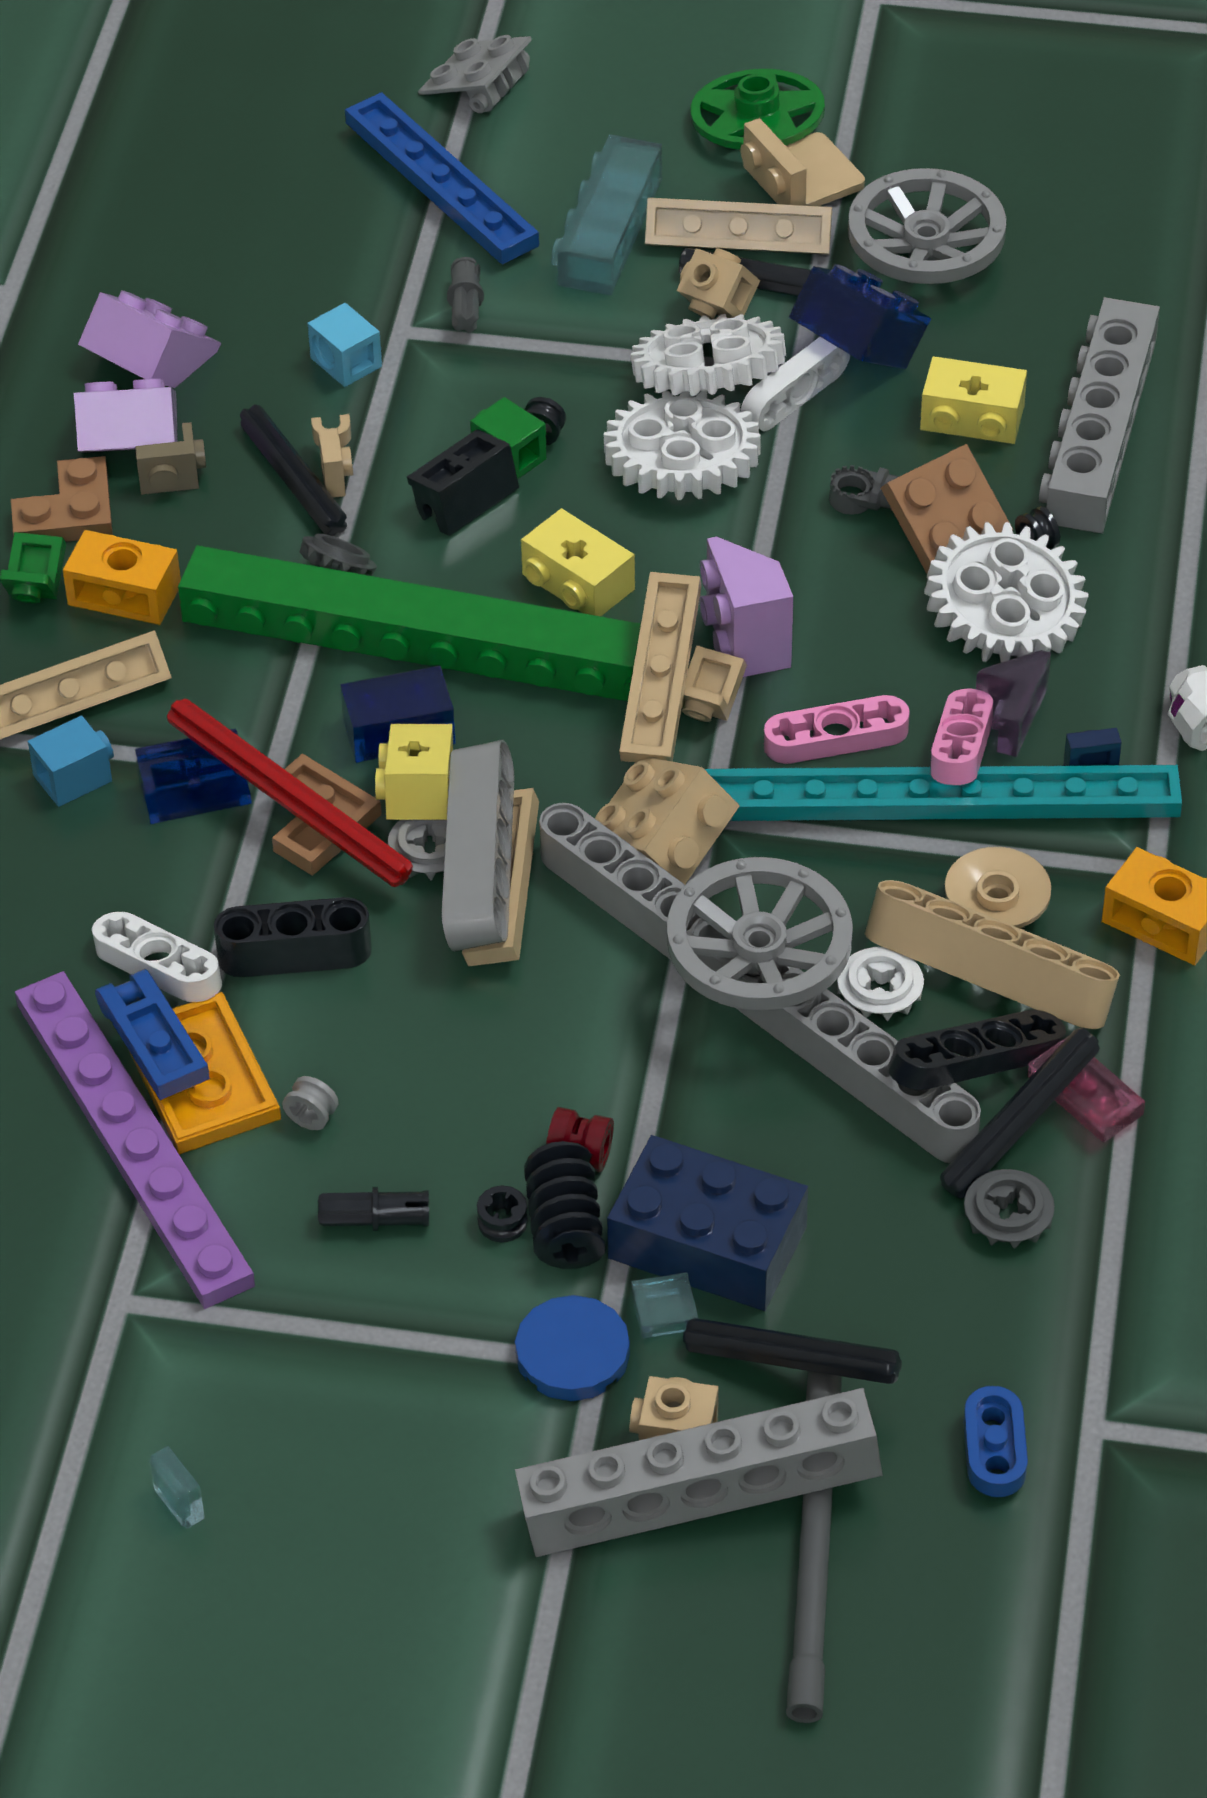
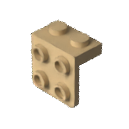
(801, 172)
(669, 813)

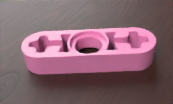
(961, 736)
(822, 744)

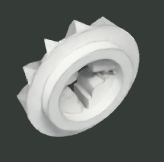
(882, 966)

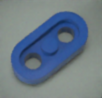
(995, 1445)

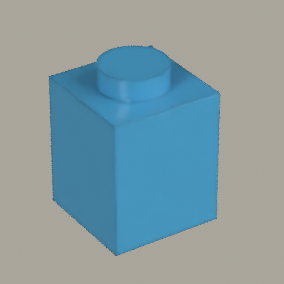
(71, 760)

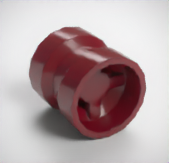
(592, 1133)

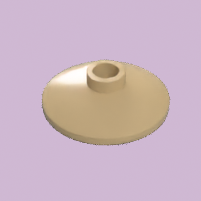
(1000, 885)

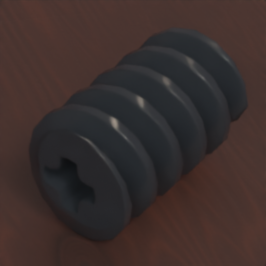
(564, 1206)

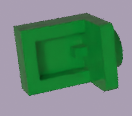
(34, 567)

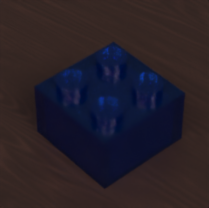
(860, 315)

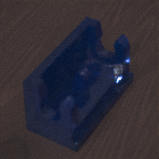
(186, 781)

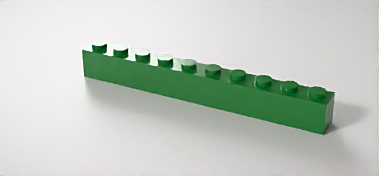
(409, 622)

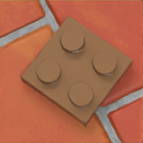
(943, 501)

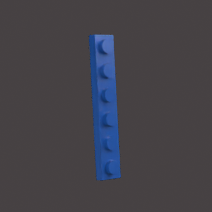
(442, 178)

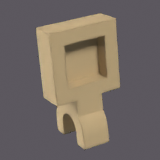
(335, 458)

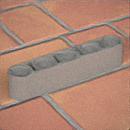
(478, 846)

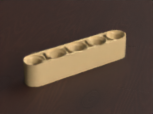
(992, 954)

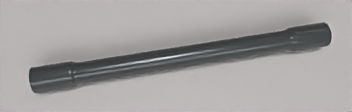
(807, 1668)

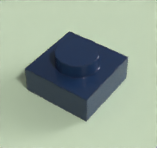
(1093, 748)

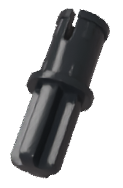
(373, 1208)

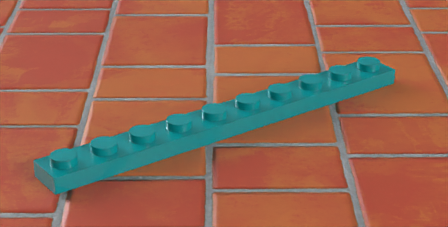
(914, 794)

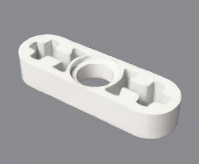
(795, 383)
(185, 973)

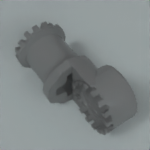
(867, 481)

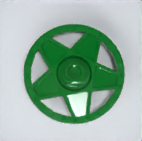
(757, 98)

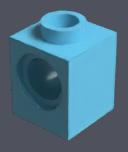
(344, 344)

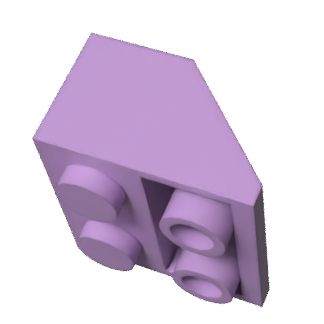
(147, 338)
(125, 418)
(747, 606)

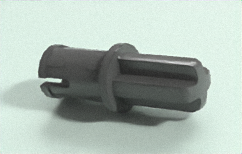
(465, 294)

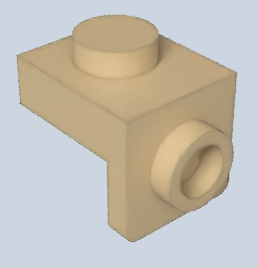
(712, 684)

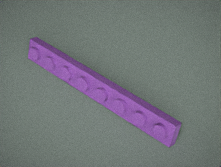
(135, 1141)

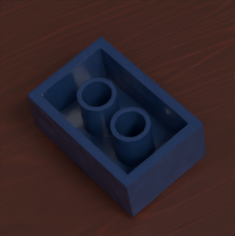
(708, 1219)

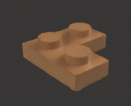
(78, 507)
(303, 844)

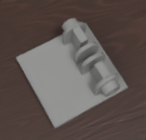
(482, 70)

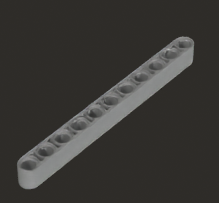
(820, 1030)

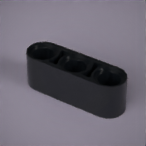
(292, 937)

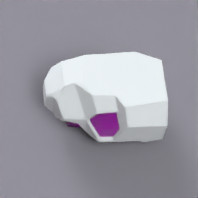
(1189, 706)

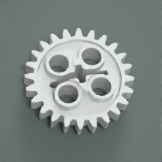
(739, 348)
(682, 444)
(1005, 593)

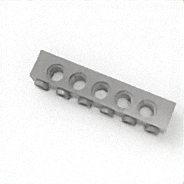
(1101, 414)
(699, 1472)

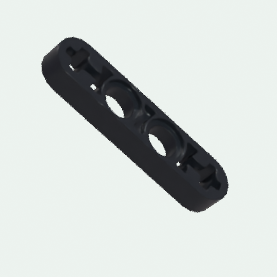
(931, 1060)

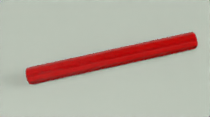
(290, 792)

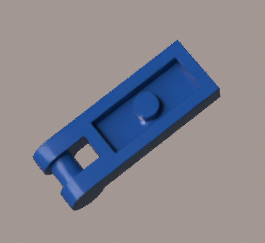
(153, 1034)

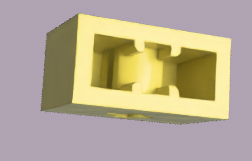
(973, 400)
(577, 564)
(415, 771)

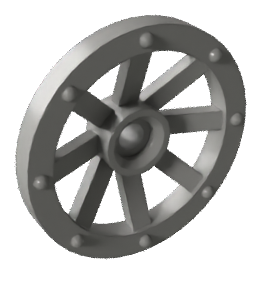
(927, 233)
(759, 939)

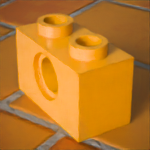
(122, 577)
(1159, 905)

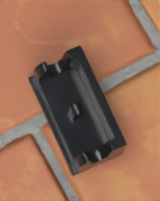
(464, 481)

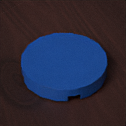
(572, 1347)

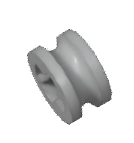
(310, 1103)

